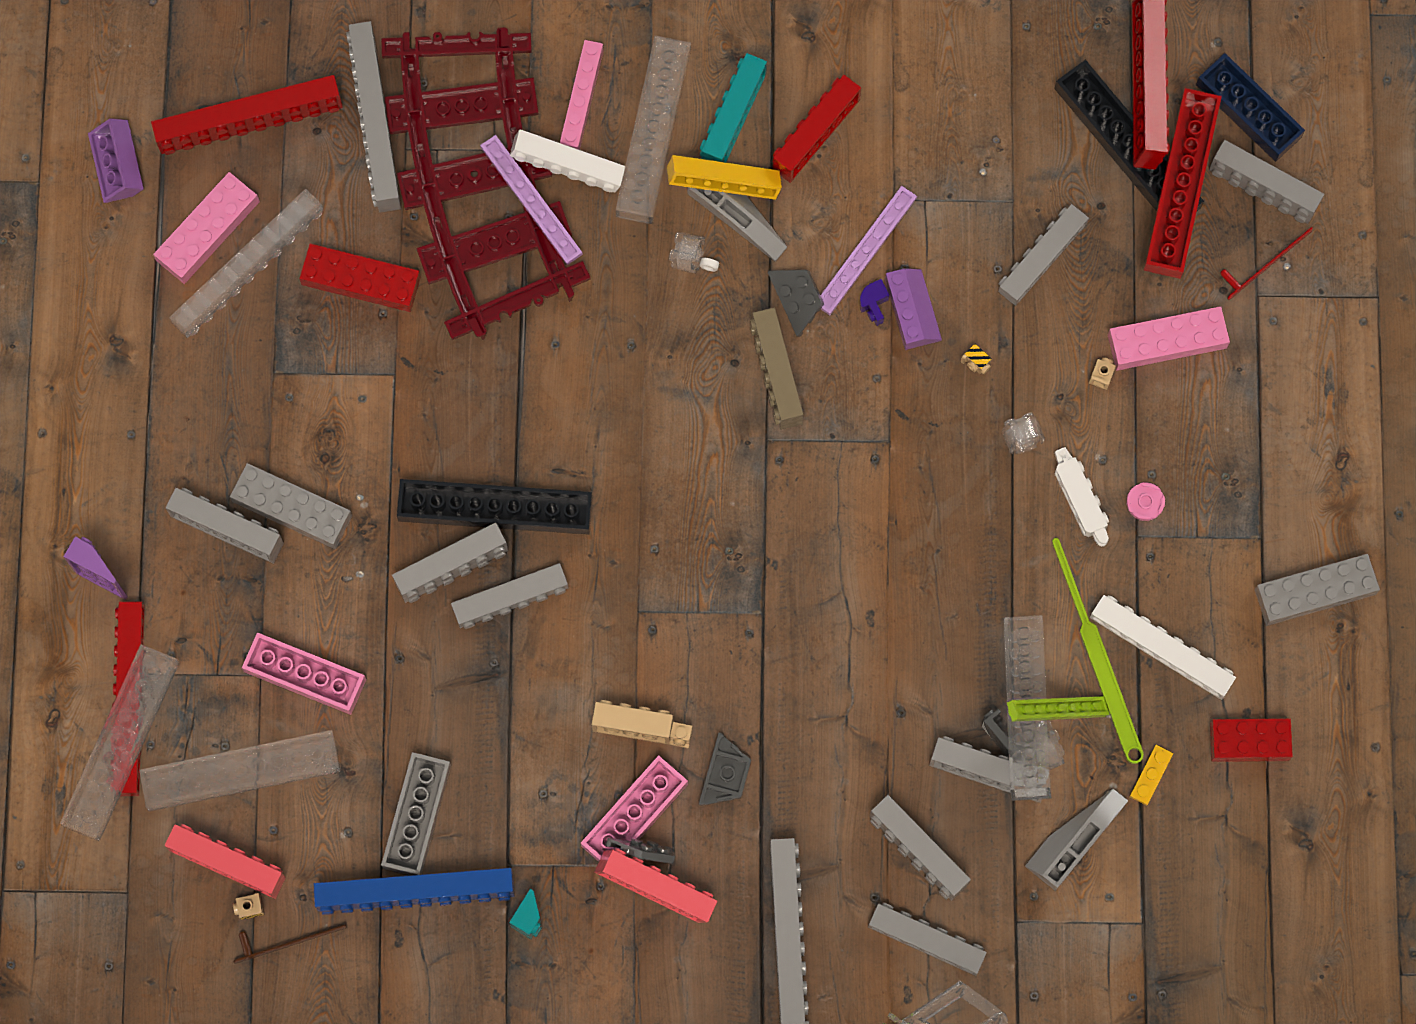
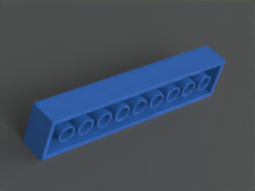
(414, 890)

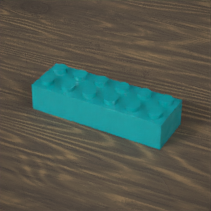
(734, 109)

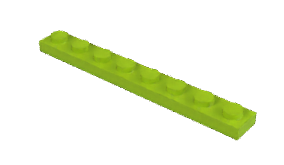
(1057, 708)

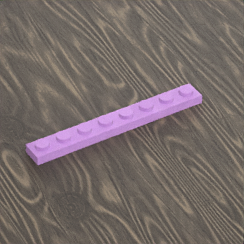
(531, 200)
(867, 249)

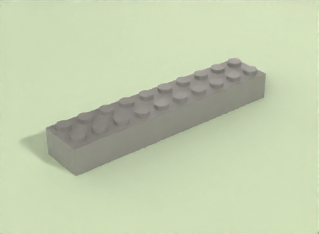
(373, 117)
(788, 931)

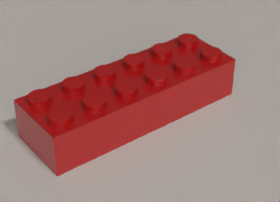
(816, 128)
(360, 277)

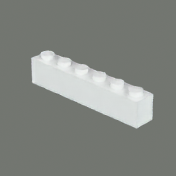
(567, 161)

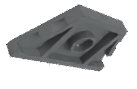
(798, 296)
(725, 773)
(647, 851)

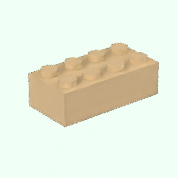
(632, 722)

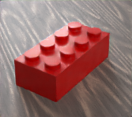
(1250, 740)

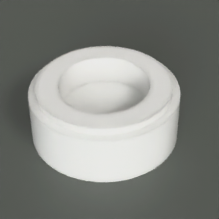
(709, 264)

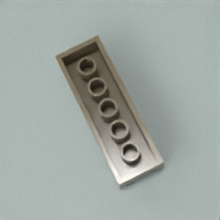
(777, 369)

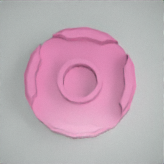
(1145, 501)

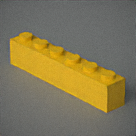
(724, 177)

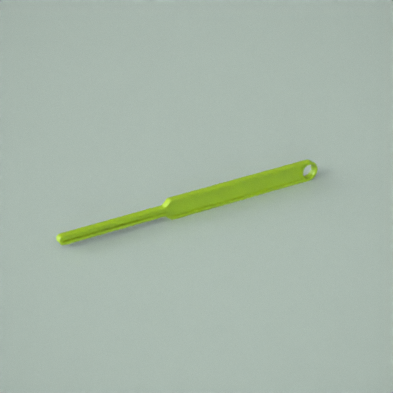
(1101, 666)

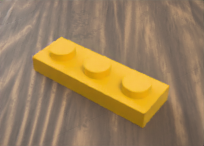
(1151, 775)

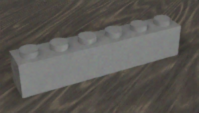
(1043, 255)
(510, 596)
(927, 939)

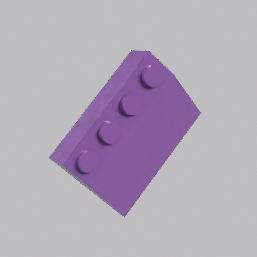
(88, 564)

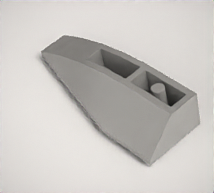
(742, 217)
(1073, 840)

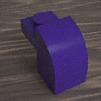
(871, 297)

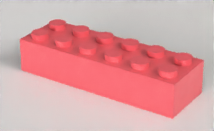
(227, 862)
(656, 886)

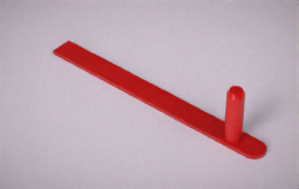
(1237, 287)

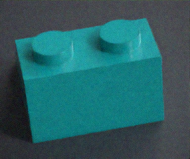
(527, 917)

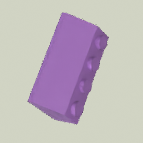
(115, 160)
(912, 307)

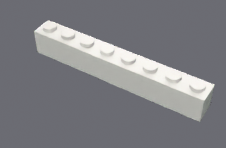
(1163, 647)

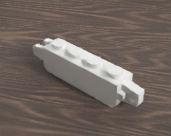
(1080, 497)

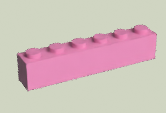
(582, 94)

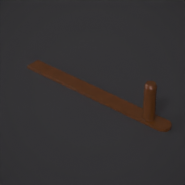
(248, 953)

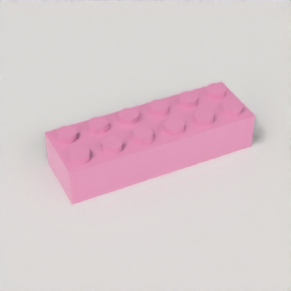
(206, 228)
(1168, 338)
(304, 673)
(637, 807)

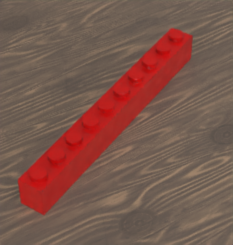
(130, 636)

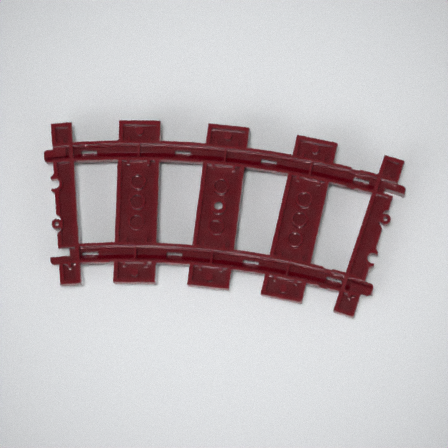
(432, 184)

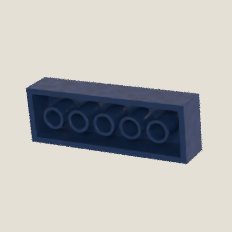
(1251, 107)

